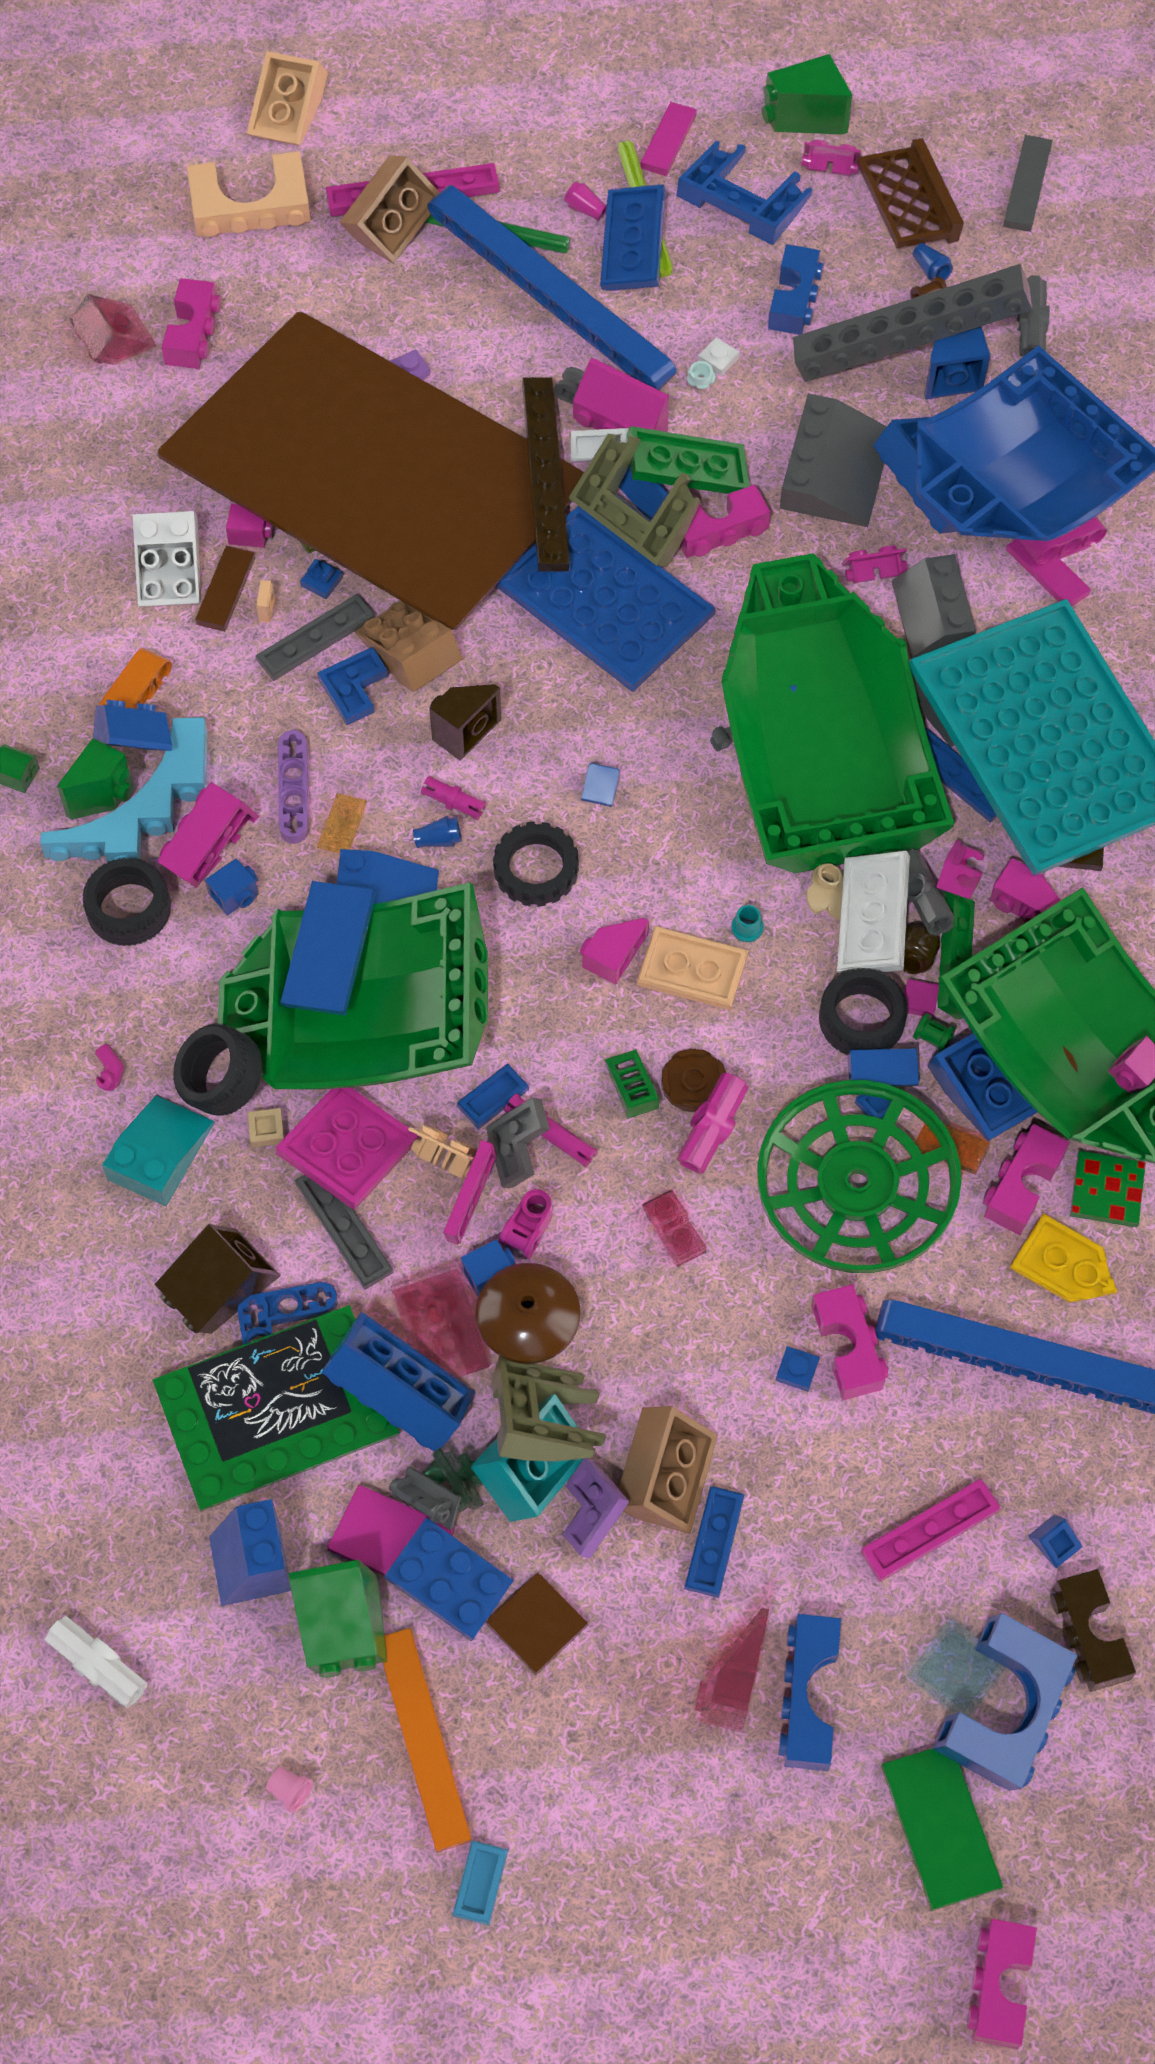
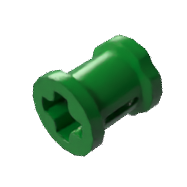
(934, 1032)

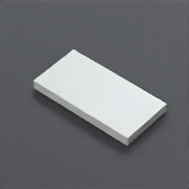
(874, 912)

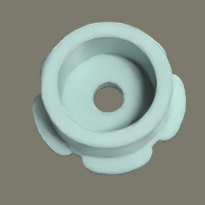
(703, 369)

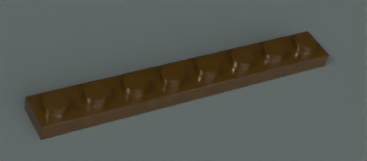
(545, 475)

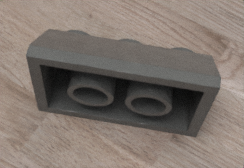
(933, 605)

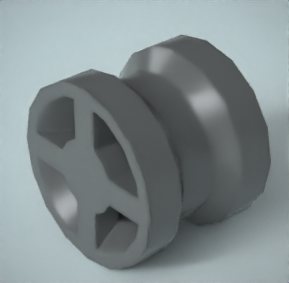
(568, 386)

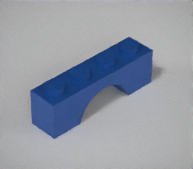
(807, 1738)

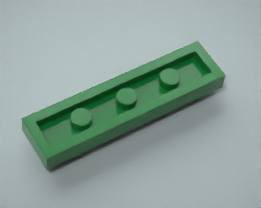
(955, 946)

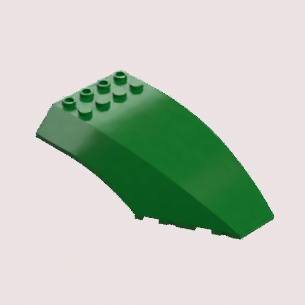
(847, 753)

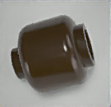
(920, 950)

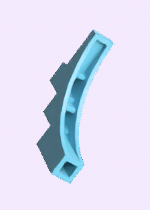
(152, 808)

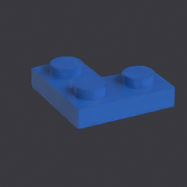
(346, 682)

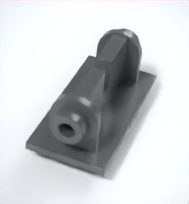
(427, 1497)

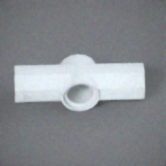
(96, 1662)

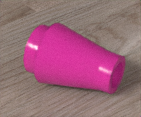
(585, 201)

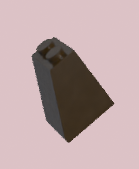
(214, 1278)

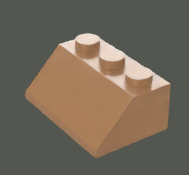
(390, 208)
(667, 1468)

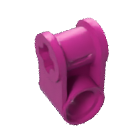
(525, 1228)

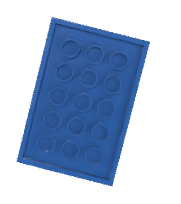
(609, 602)

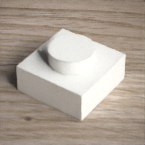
(719, 355)

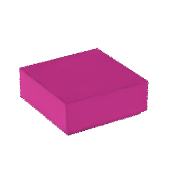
(921, 997)

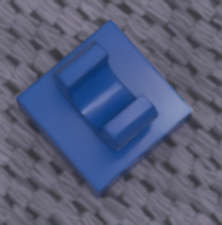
(321, 578)

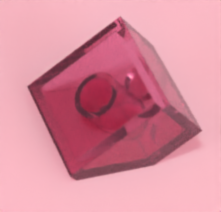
(110, 330)

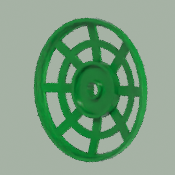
(863, 1159)

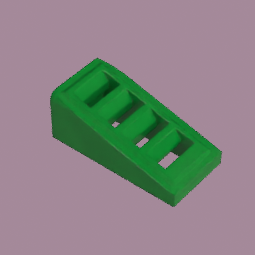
(639, 1105)

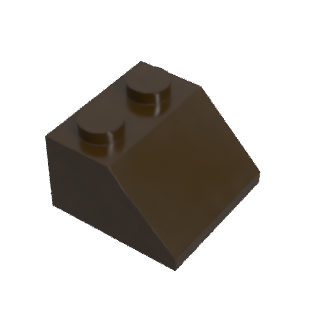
(464, 717)

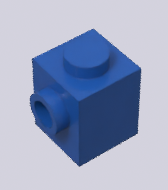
(232, 886)

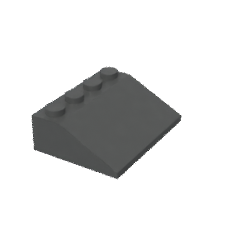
(833, 463)

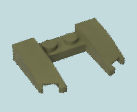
(596, 495)
(521, 1431)

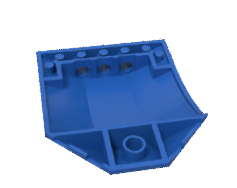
(1028, 455)

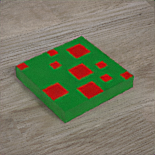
(1107, 1189)

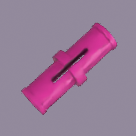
(453, 797)

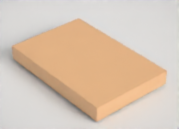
(692, 967)

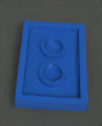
(448, 1579)

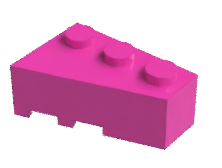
(204, 834)

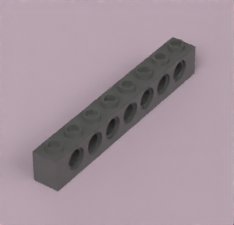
(912, 323)

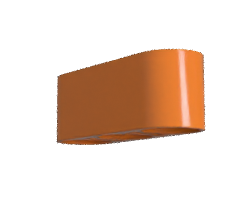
(139, 679)

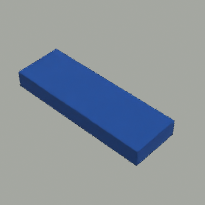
(714, 1542)

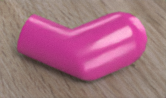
(112, 1070)

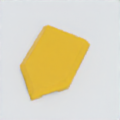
(1064, 1262)

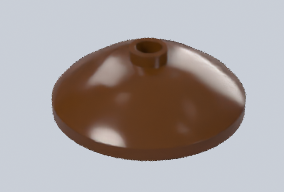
(534, 1332)

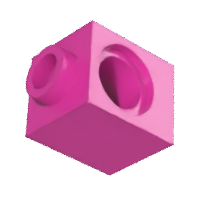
(1135, 1066)

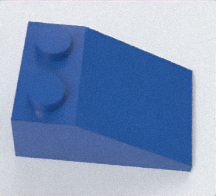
(387, 875)
(979, 1088)

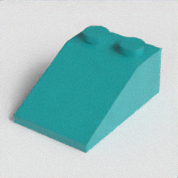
(157, 1150)
(525, 1486)

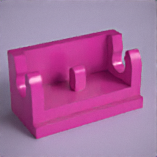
(956, 874)

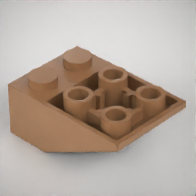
(410, 644)

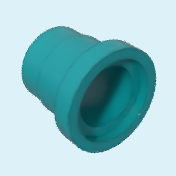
(747, 932)

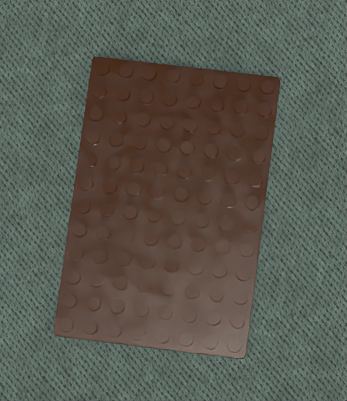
(368, 468)

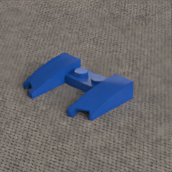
(767, 218)

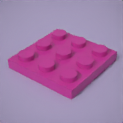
(346, 1145)

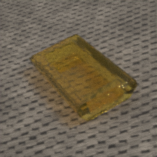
(342, 823)

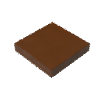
(536, 1623)

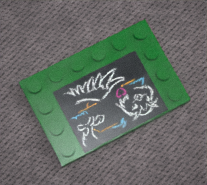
(266, 1411)

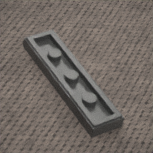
(1027, 183)
(314, 637)
(346, 1233)

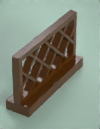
(931, 191)

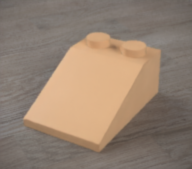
(286, 98)

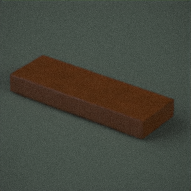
(225, 588)

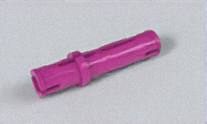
(561, 1137)

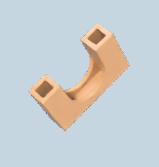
(282, 206)

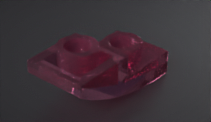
(673, 1228)

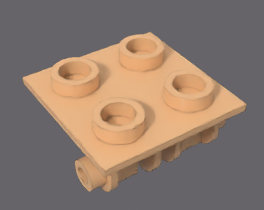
(435, 1145)

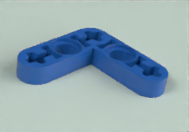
(272, 1315)

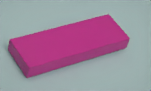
(668, 138)
(1054, 576)
(470, 1193)

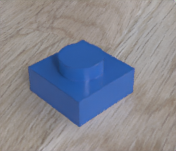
(797, 1369)

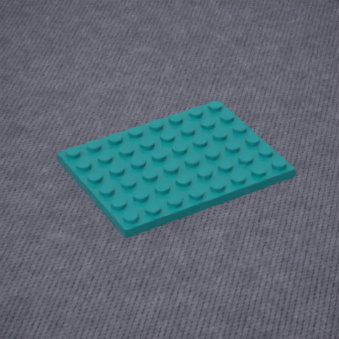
(1045, 734)

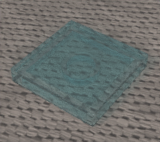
(955, 1670)

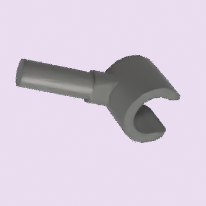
(720, 738)

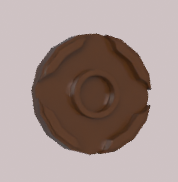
(690, 1089)

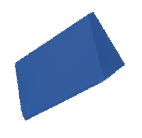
(643, 494)

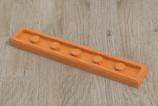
(424, 1742)

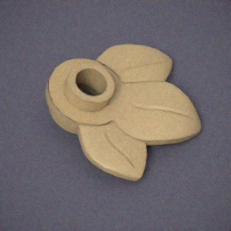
(824, 894)

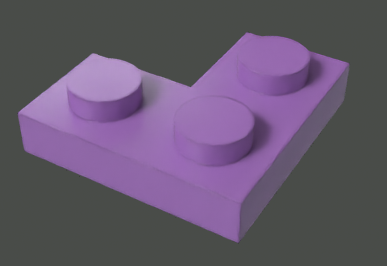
(600, 1507)

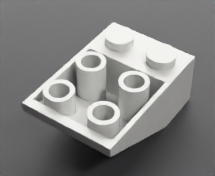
(167, 558)

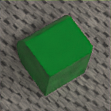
(17, 768)

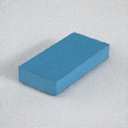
(480, 1883)

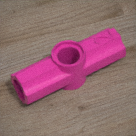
(712, 1123)

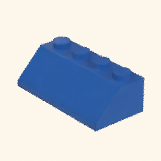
(899, 451)
(399, 1383)

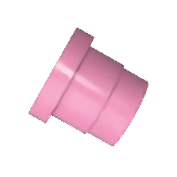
(289, 1788)

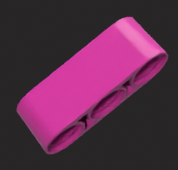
(1068, 544)

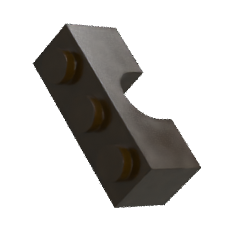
(1099, 1661)

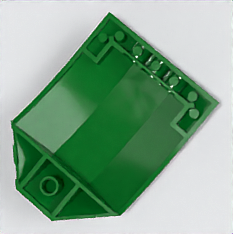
(1071, 987)
(411, 1006)

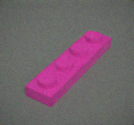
(930, 1530)

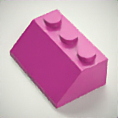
(618, 401)

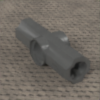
(1034, 323)
(927, 898)

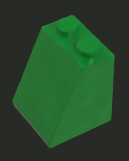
(807, 98)
(339, 1617)

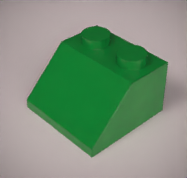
(95, 781)

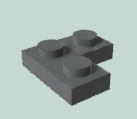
(510, 1138)

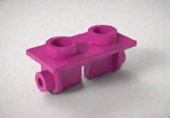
(821, 153)
(862, 564)

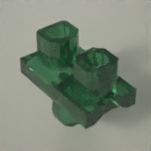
(446, 1468)

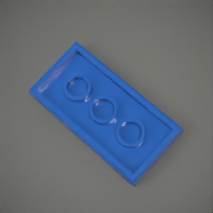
(633, 238)
(328, 948)

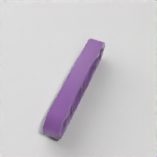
(291, 787)

